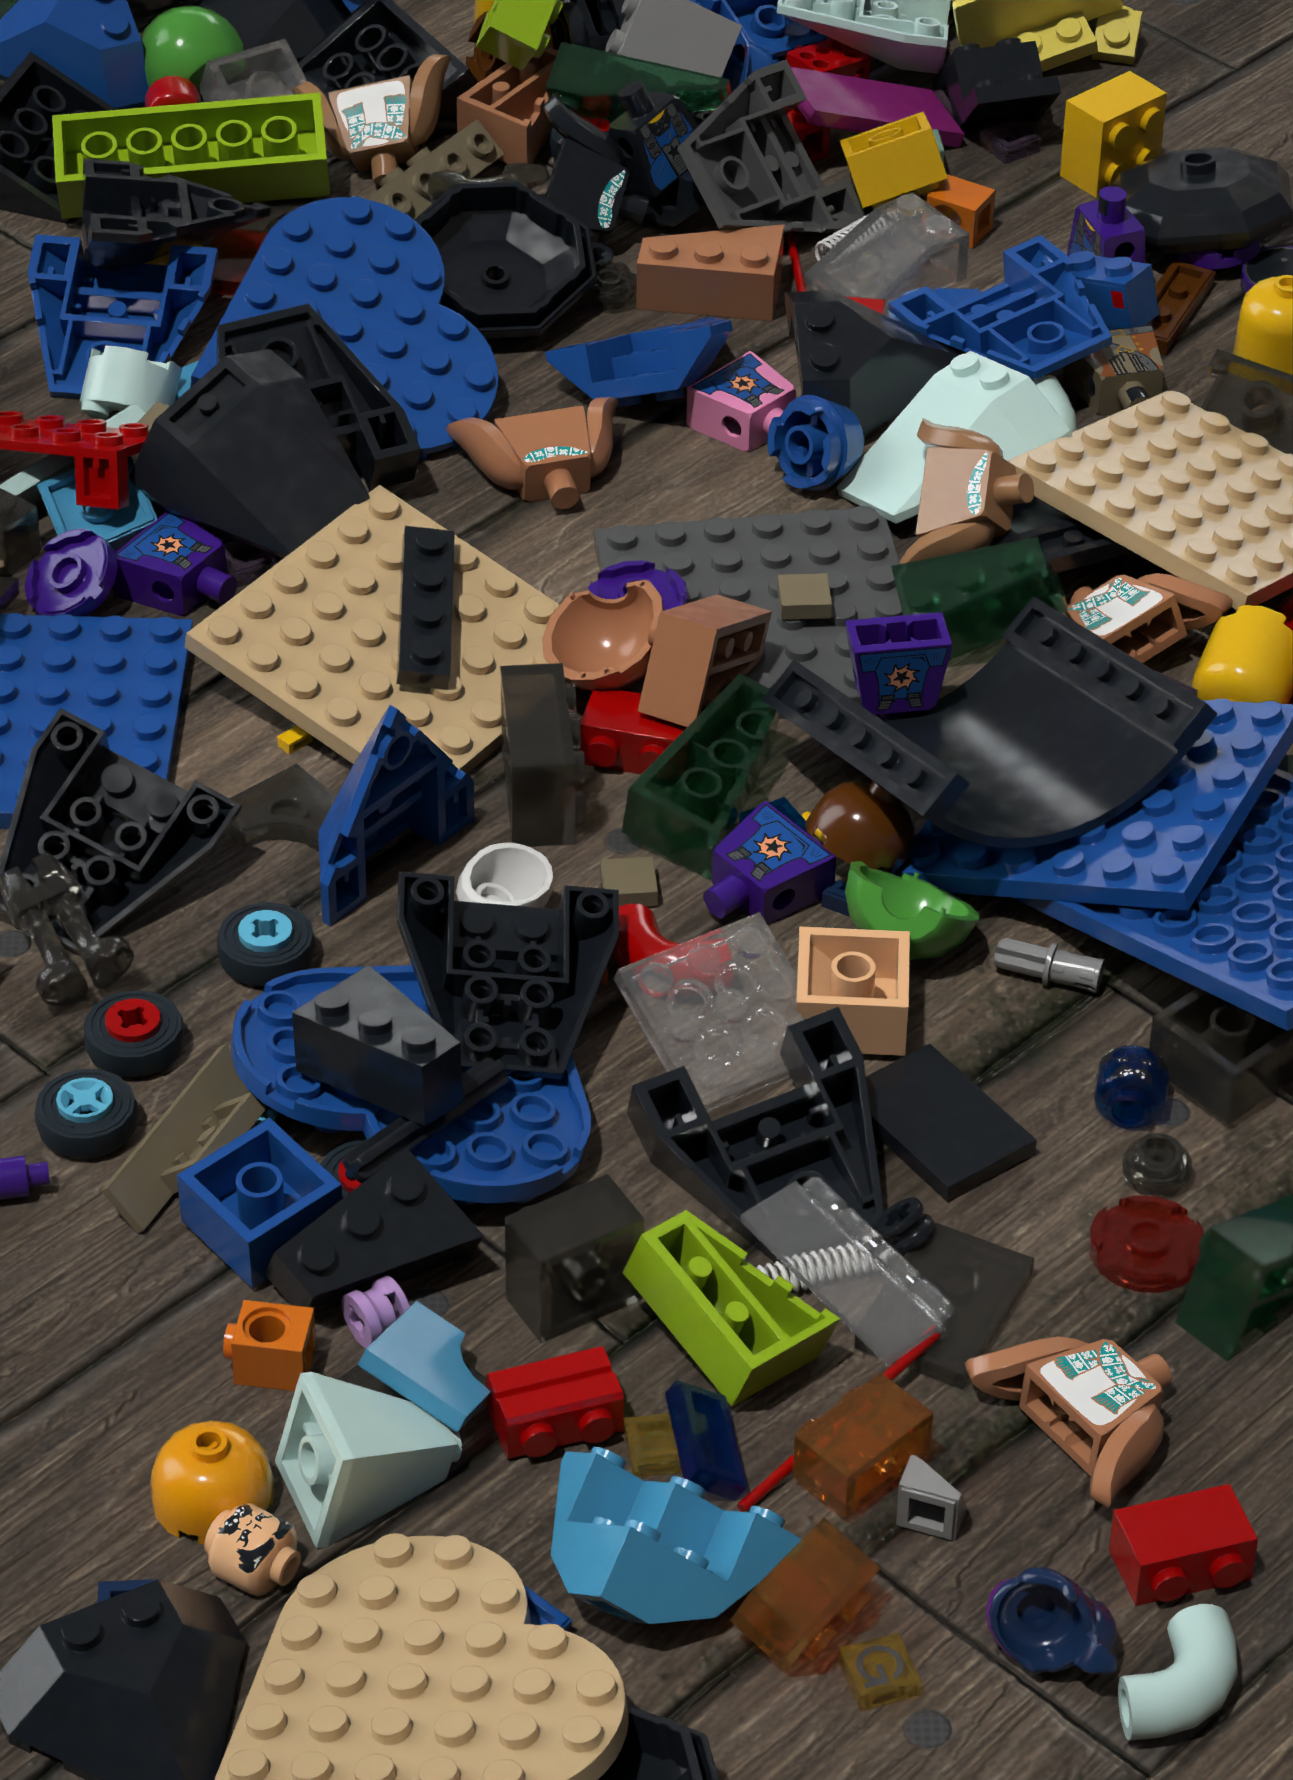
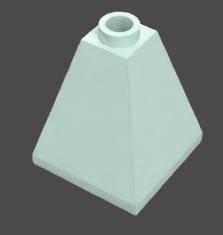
(358, 1455)

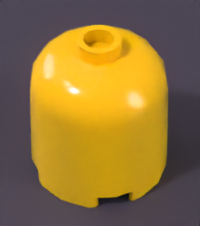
(1267, 324)
(1247, 658)

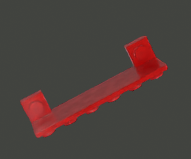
(97, 450)

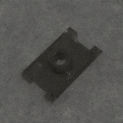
(1244, 386)

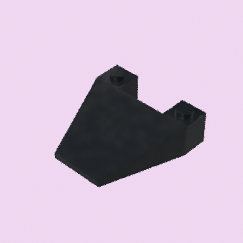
(350, 396)
(763, 1148)

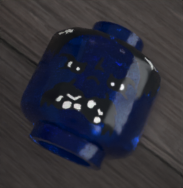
(1131, 1086)

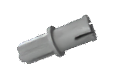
(1050, 964)

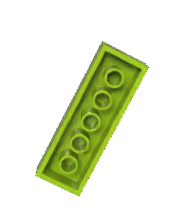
(235, 146)

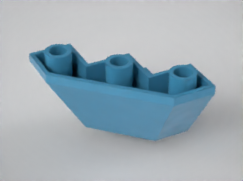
(656, 1546)

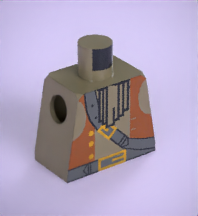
(1120, 372)

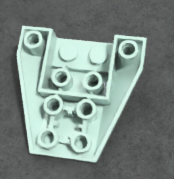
(897, 32)

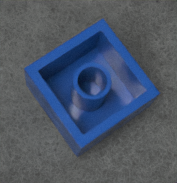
(255, 1197)

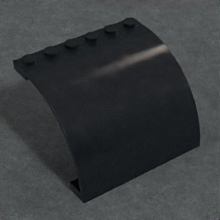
(1024, 749)

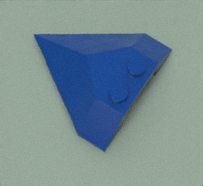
(84, 40)
(643, 361)
(392, 786)

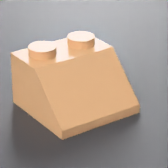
(862, 976)

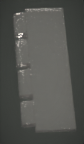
(849, 1267)

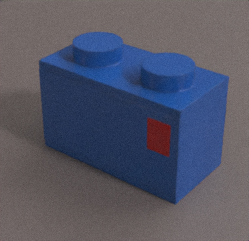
(1118, 288)

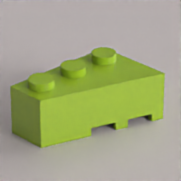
(516, 29)
(724, 1309)

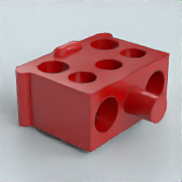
(831, 57)

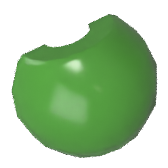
(184, 41)
(906, 903)

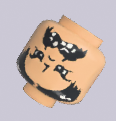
(252, 1549)

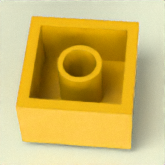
(1111, 131)
(894, 160)

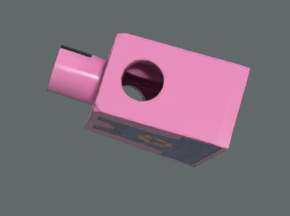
(738, 402)

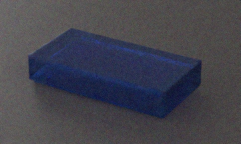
(705, 1439)

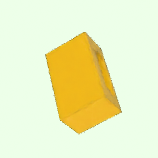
(293, 739)

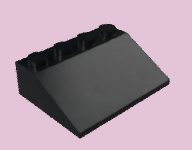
(384, 45)
(26, 134)

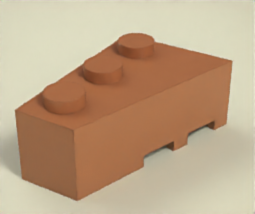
(512, 108)
(699, 652)

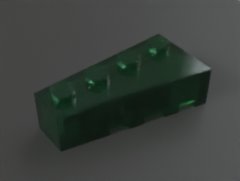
(703, 778)

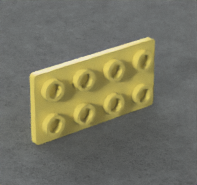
(1055, 25)

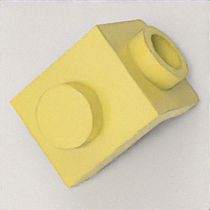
(1118, 36)

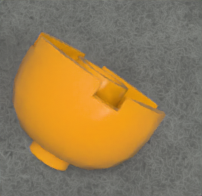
(207, 1472)

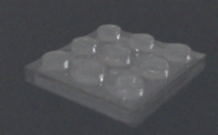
(717, 1008)

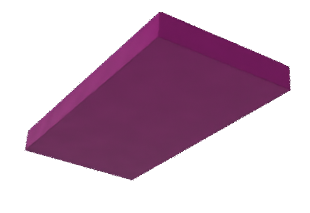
(867, 104)

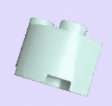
(124, 379)

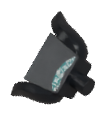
(590, 174)

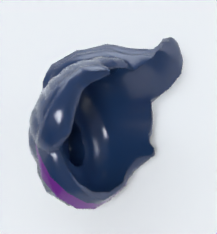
(1051, 1624)

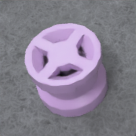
(374, 1310)

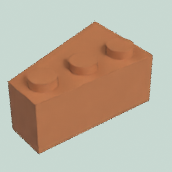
(712, 272)

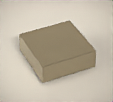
(804, 596)
(632, 877)

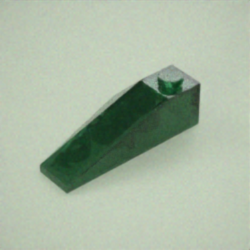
(591, 79)

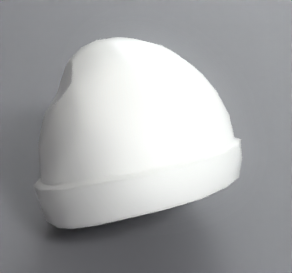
(507, 876)

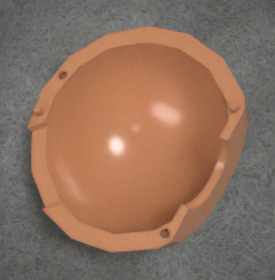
(603, 639)

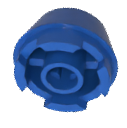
(815, 442)

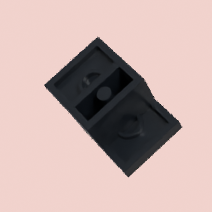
(996, 84)

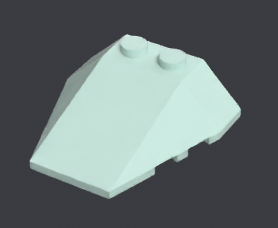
(966, 395)

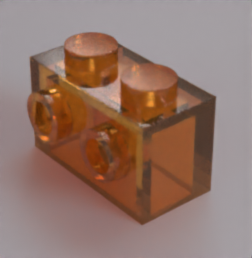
(861, 1444)
(806, 1595)

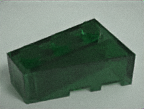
(979, 589)
(1240, 1278)

